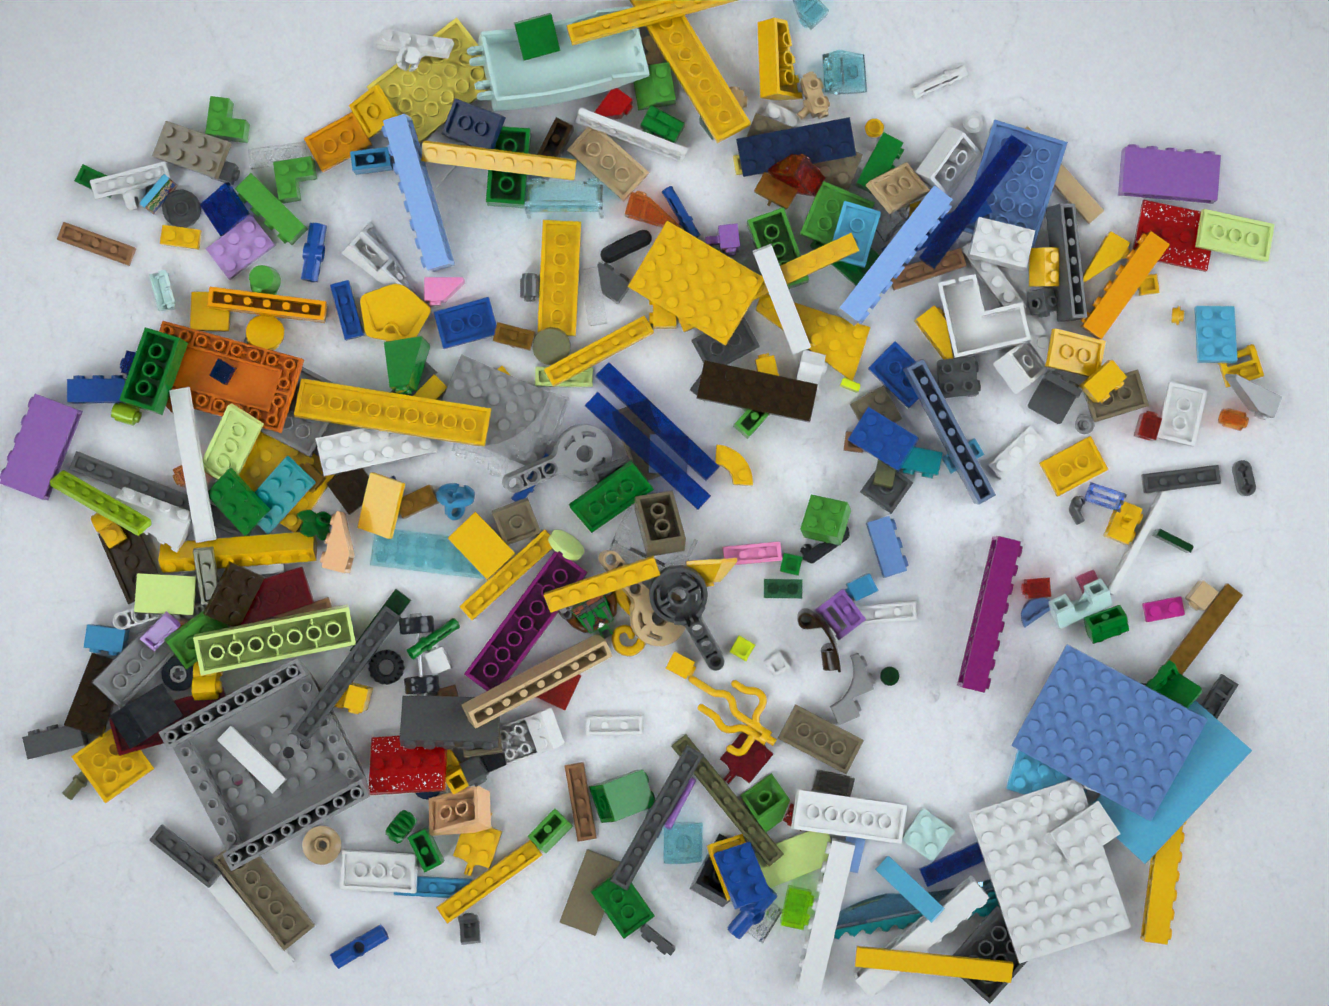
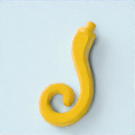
(624, 602)

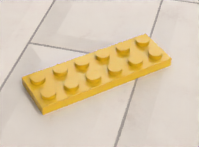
(559, 275)

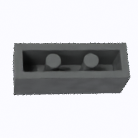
(53, 740)

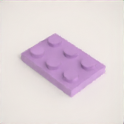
(240, 247)

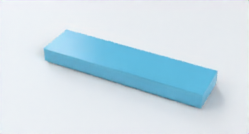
(910, 889)

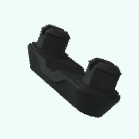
(626, 246)
(813, 554)

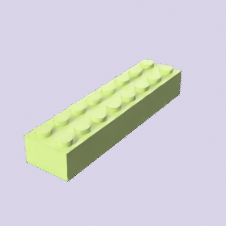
(274, 639)

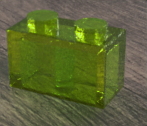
(796, 907)

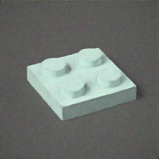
(927, 834)

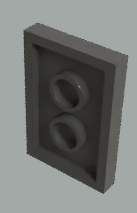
(740, 344)

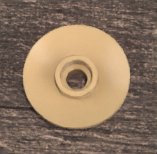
(312, 847)

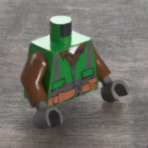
(593, 615)

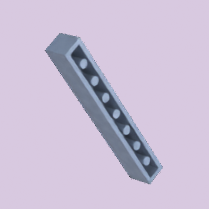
(949, 431)

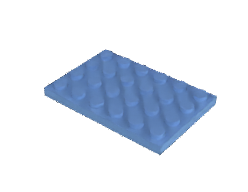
(1027, 186)

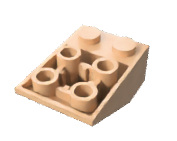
(339, 550)

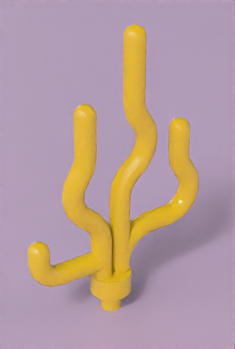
(753, 726)

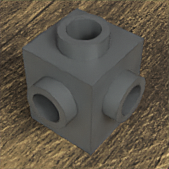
(1042, 302)

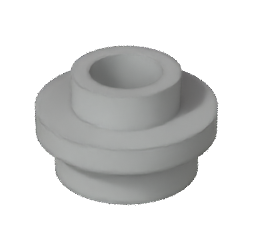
(1079, 427)

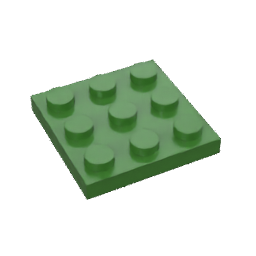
(825, 212)

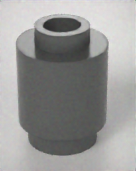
(529, 287)

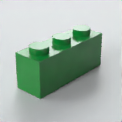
(880, 160)

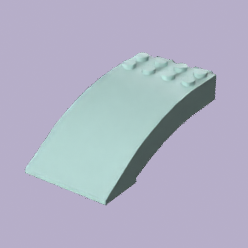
(558, 76)

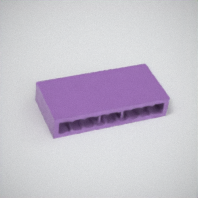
(1169, 174)
(40, 446)

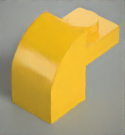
(108, 530)
(454, 775)

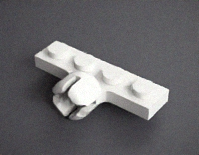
(413, 47)
(129, 183)

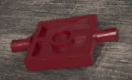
(749, 764)

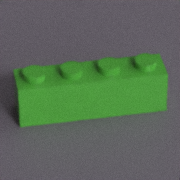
(268, 206)

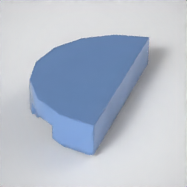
(1033, 610)

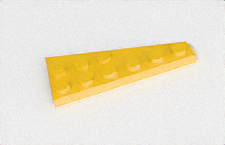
(826, 334)

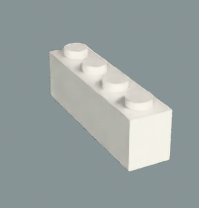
(169, 522)

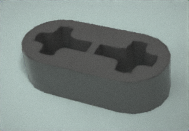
(1239, 479)

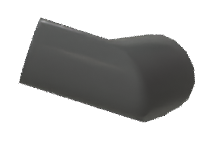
(1075, 508)

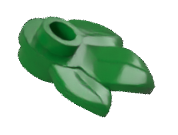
(315, 523)

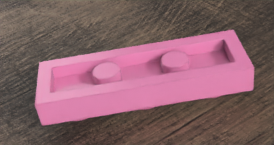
(754, 553)

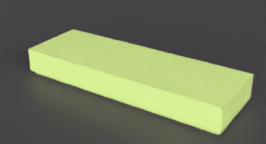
(583, 379)

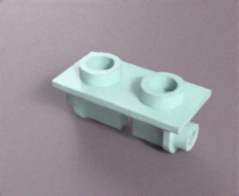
(162, 291)

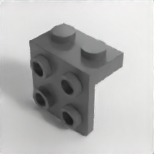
(958, 377)
(1054, 397)

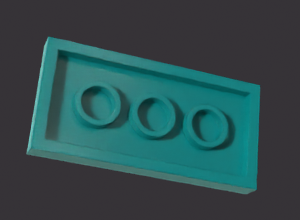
(282, 492)

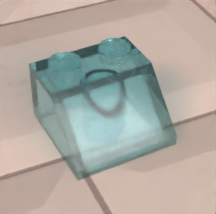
(844, 72)
(683, 843)

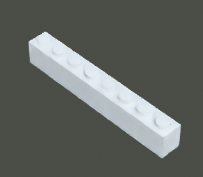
(826, 916)
(923, 934)

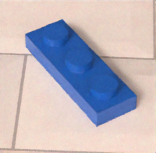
(347, 310)

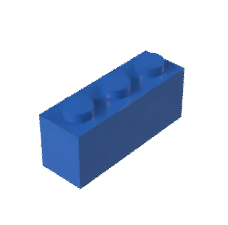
(95, 389)

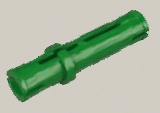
(427, 642)

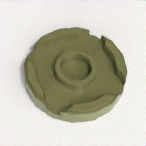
(551, 345)

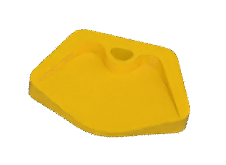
(393, 313)

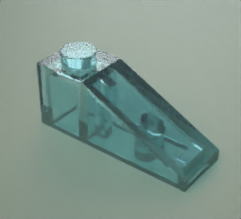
(810, 12)

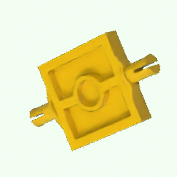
(477, 848)

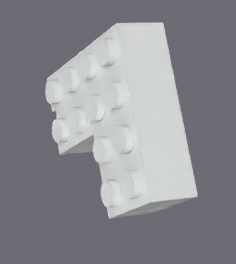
(977, 330)

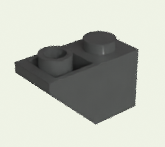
(612, 284)
(474, 771)

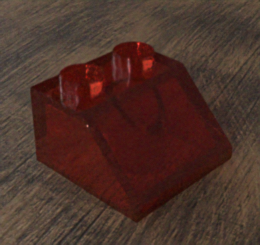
(798, 173)

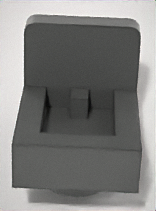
(469, 929)

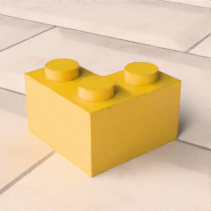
(356, 698)

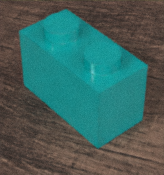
(923, 462)

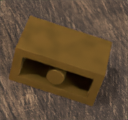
(417, 501)

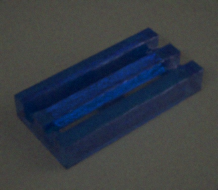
(1119, 501)

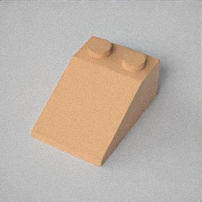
(460, 813)

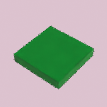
(537, 36)

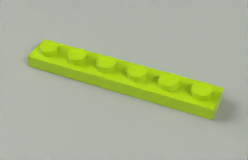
(100, 502)

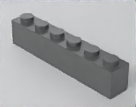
(1064, 235)

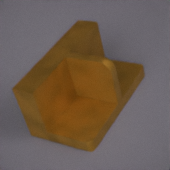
(775, 191)
(513, 336)

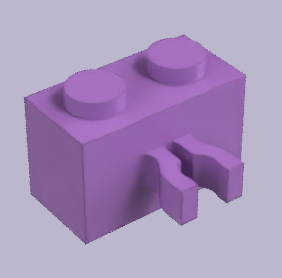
(727, 239)

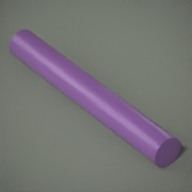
(676, 810)

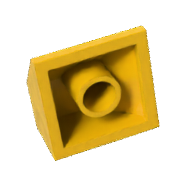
(712, 569)

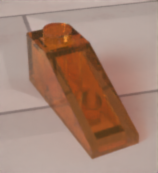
(646, 210)

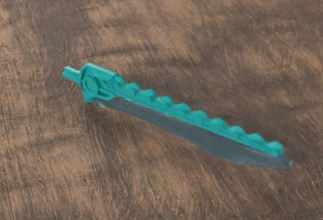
(894, 903)

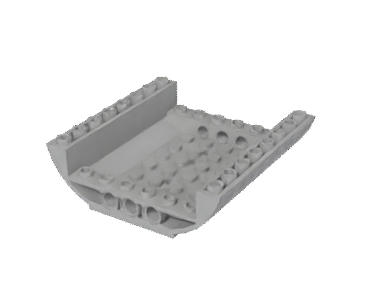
(318, 780)

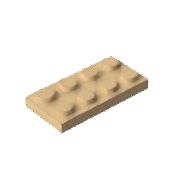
(608, 162)

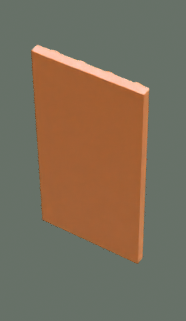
(259, 386)

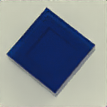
(222, 371)

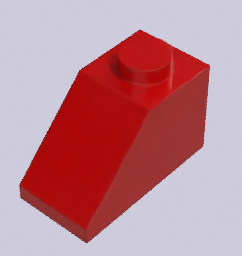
(615, 105)

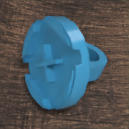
(455, 497)

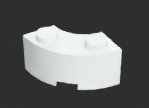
(811, 368)

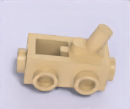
(814, 101)

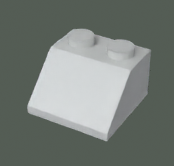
(1020, 367)

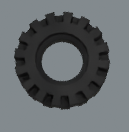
(375, 672)

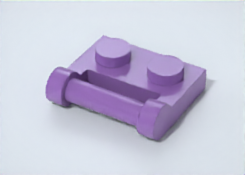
(845, 609)

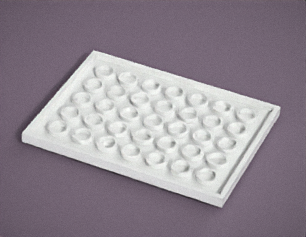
(1037, 889)

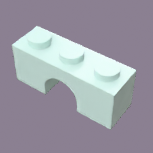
(1095, 598)

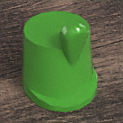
(264, 280)

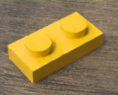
(180, 237)

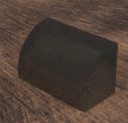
(832, 783)

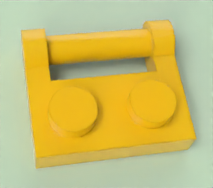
(1249, 370)

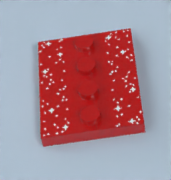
(1179, 229)
(405, 770)

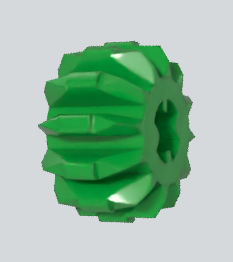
(401, 826)

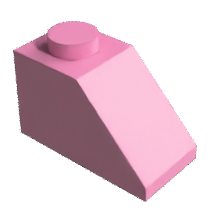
(441, 289)

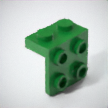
(1174, 685)

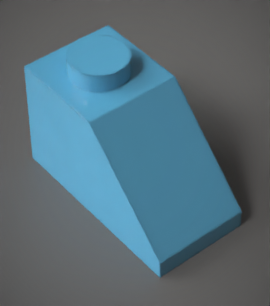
(861, 587)

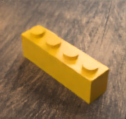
(776, 61)

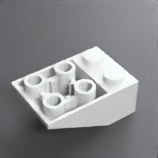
(530, 736)

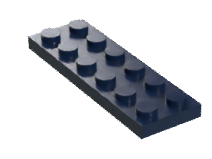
(818, 141)

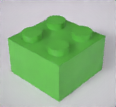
(825, 519)

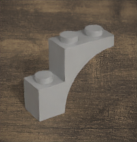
(846, 707)

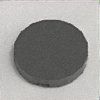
(181, 208)

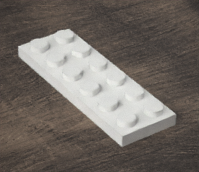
(368, 448)
(849, 816)

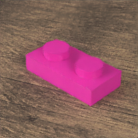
(1163, 609)

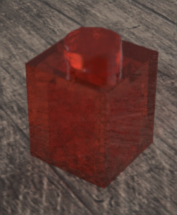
(1148, 426)
(1036, 588)

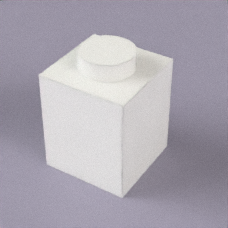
(438, 660)

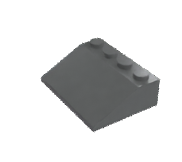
(990, 942)

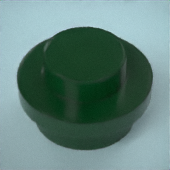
(889, 676)

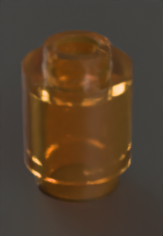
(1233, 419)

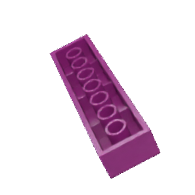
(989, 613)
(523, 624)

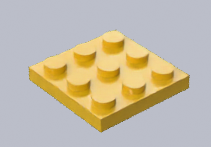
(109, 771)

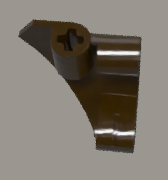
(829, 651)

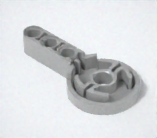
(566, 461)

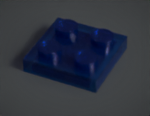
(224, 209)

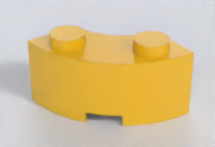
(735, 465)

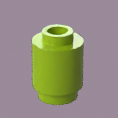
(126, 413)

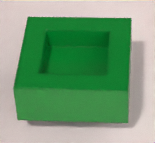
(791, 564)

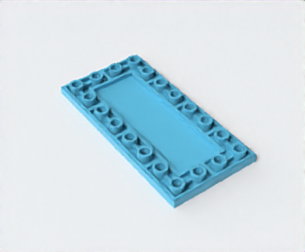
(1205, 768)

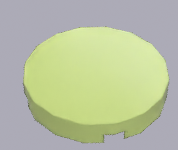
(567, 544)

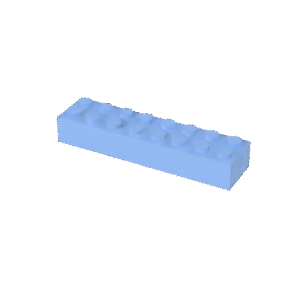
(418, 193)
(898, 251)

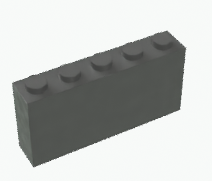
(443, 723)

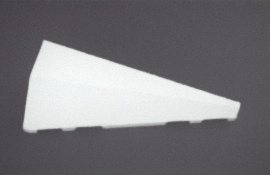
(372, 257)

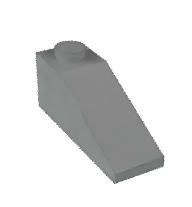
(1254, 397)

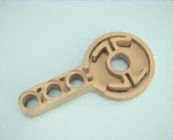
(642, 607)

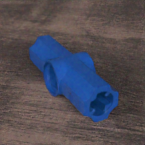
(313, 252)
(750, 915)
(349, 952)

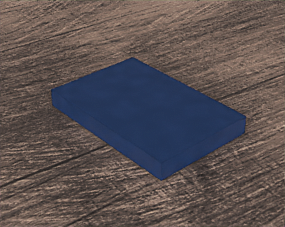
(473, 125)

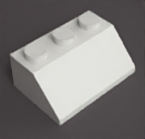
(948, 161)

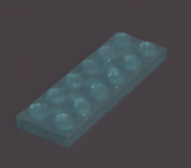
(421, 553)

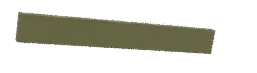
(732, 806)

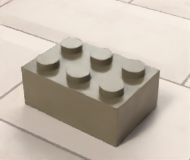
(659, 523)

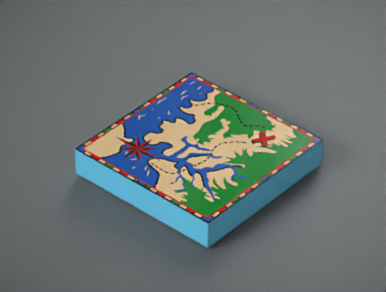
(158, 194)

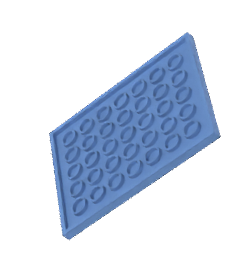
(1109, 732)

